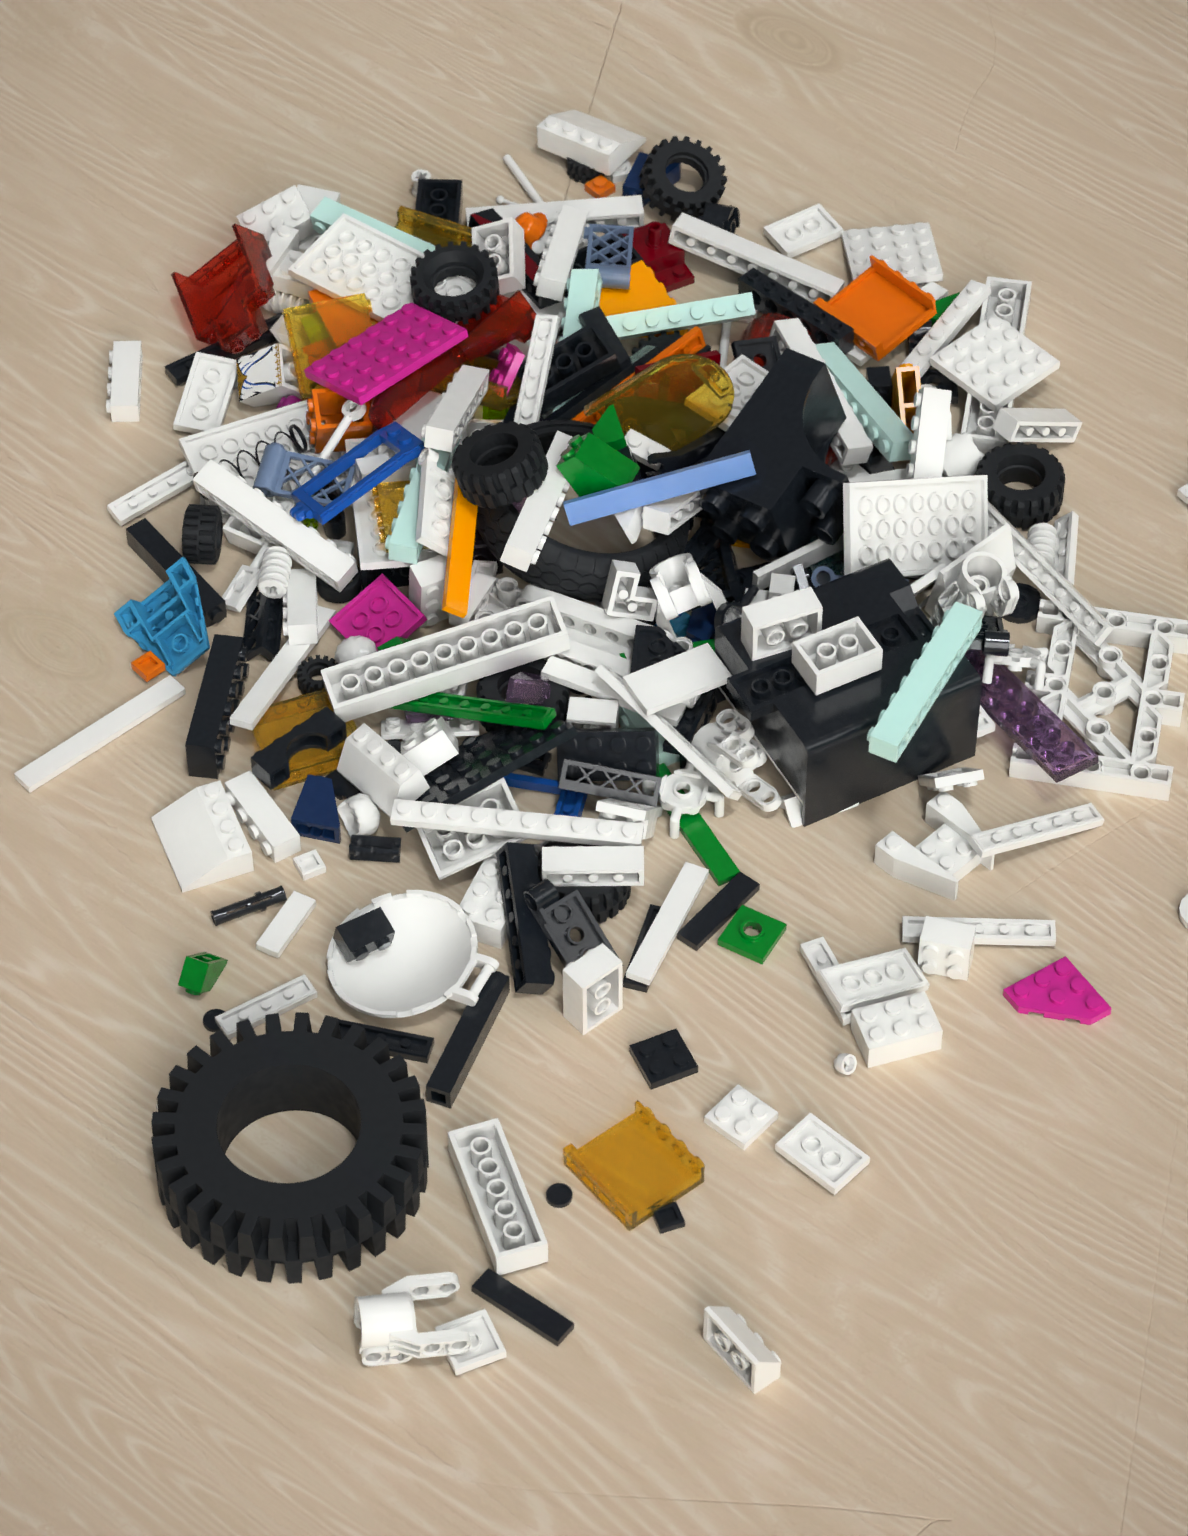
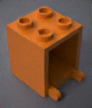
(326, 408)

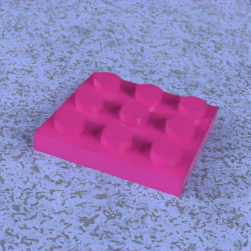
(379, 614)

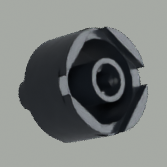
(722, 216)

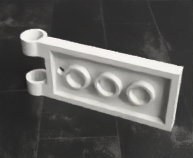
(434, 503)

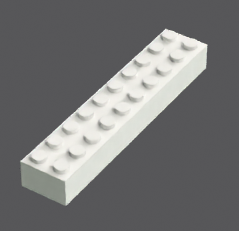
(1011, 303)
(446, 659)

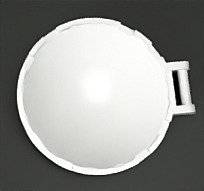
(423, 965)

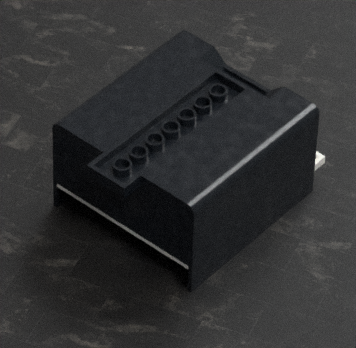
(823, 737)

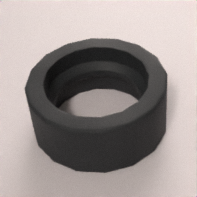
(347, 594)

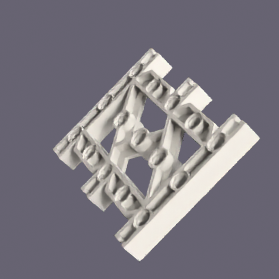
(1117, 767)

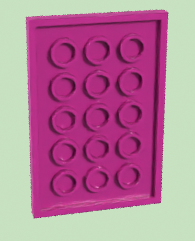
(385, 353)

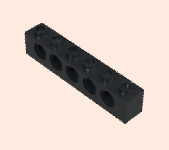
(775, 298)

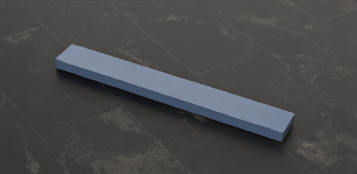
(659, 487)

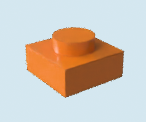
(600, 187)
(148, 666)

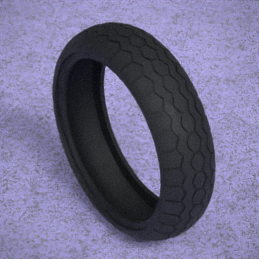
(565, 568)

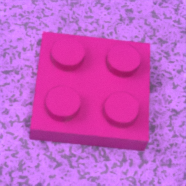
(510, 360)

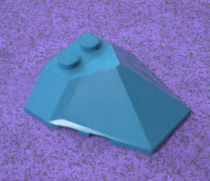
(169, 620)

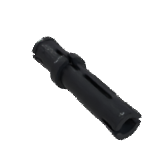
(277, 895)

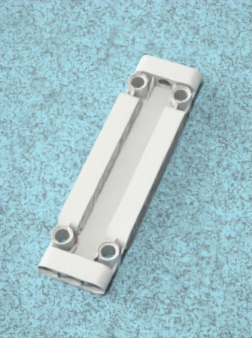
(592, 634)

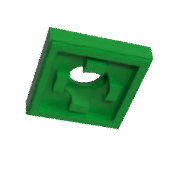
(752, 947)

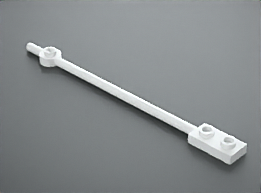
(247, 576)

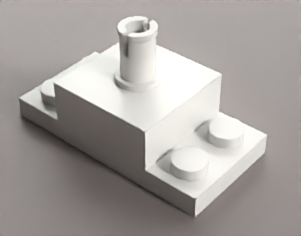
(630, 812)

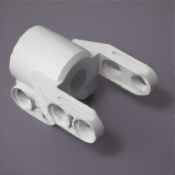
(981, 586)
(680, 588)
(730, 753)
(390, 1322)

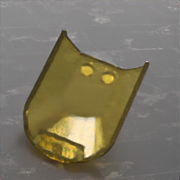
(671, 400)

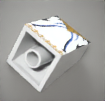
(266, 376)

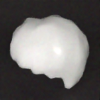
(354, 648)
(359, 815)

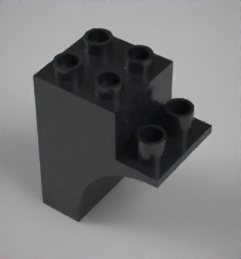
(788, 436)

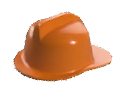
(533, 225)

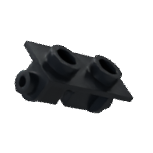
(375, 848)

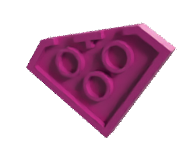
(1059, 994)

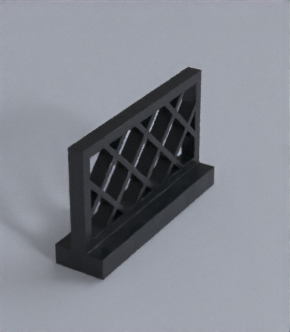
(726, 572)

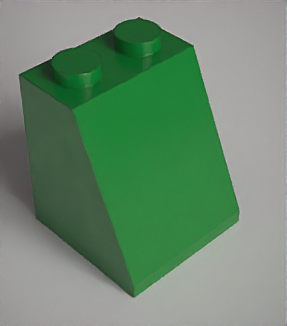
(594, 465)

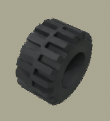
(202, 534)

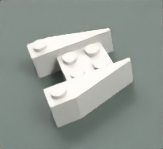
(285, 251)
(940, 858)

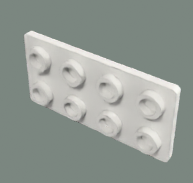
(396, 729)

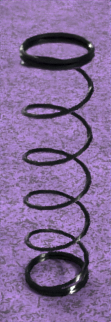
(292, 437)

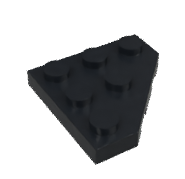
(651, 647)

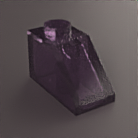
(528, 688)

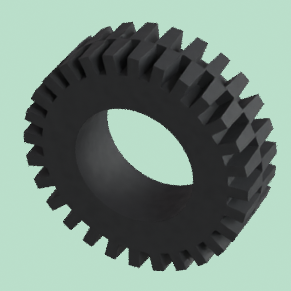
(303, 1219)

